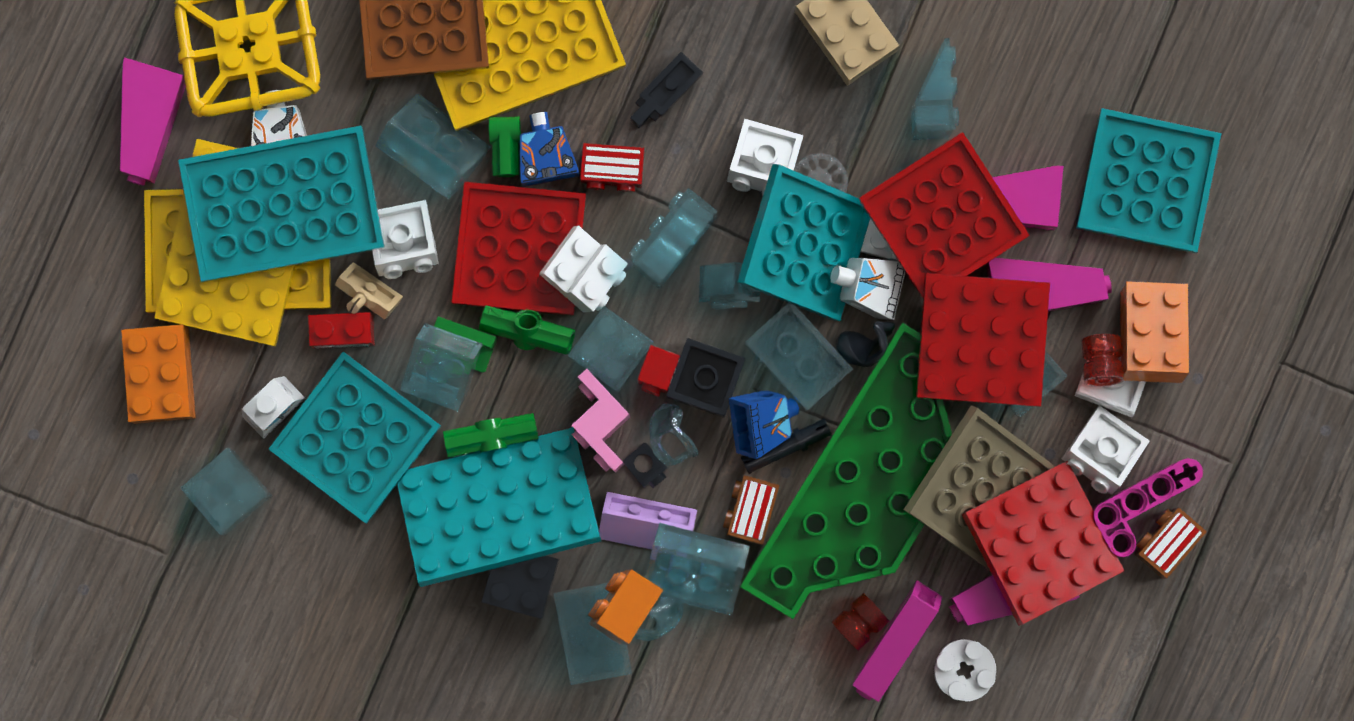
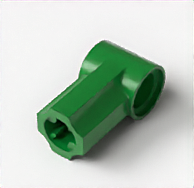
(505, 141)

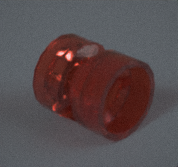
(1102, 357)
(860, 621)

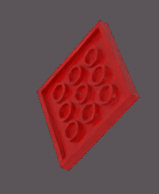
(944, 214)
(508, 241)
(983, 340)
(1042, 543)

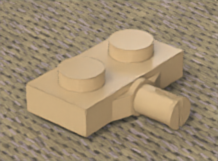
(367, 291)

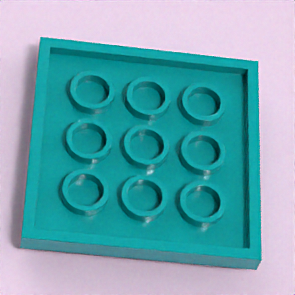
(1148, 180)
(799, 240)
(354, 437)

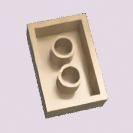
(848, 35)

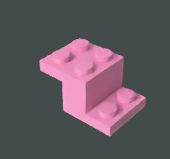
(599, 421)

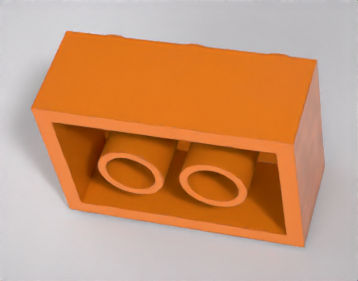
(1154, 331)
(158, 374)
(624, 606)

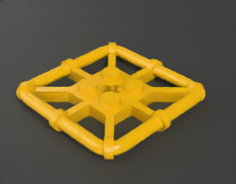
(238, 64)

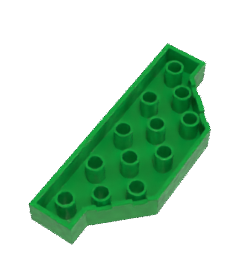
(851, 506)

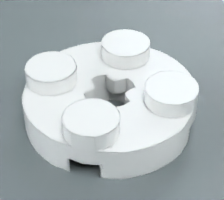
(981, 677)

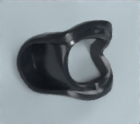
(857, 348)

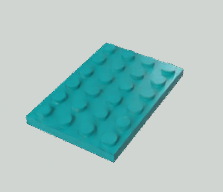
(281, 203)
(497, 507)

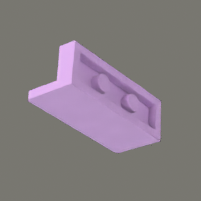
(637, 520)

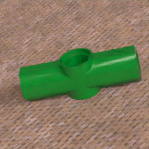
(527, 329)
(490, 435)

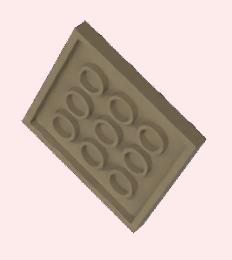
(970, 470)

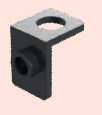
(654, 475)

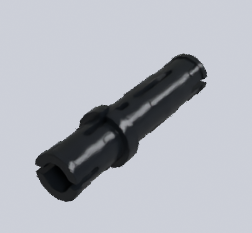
(798, 441)

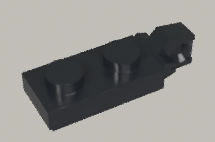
(666, 89)

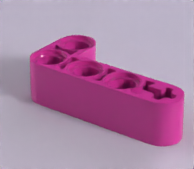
(1148, 500)

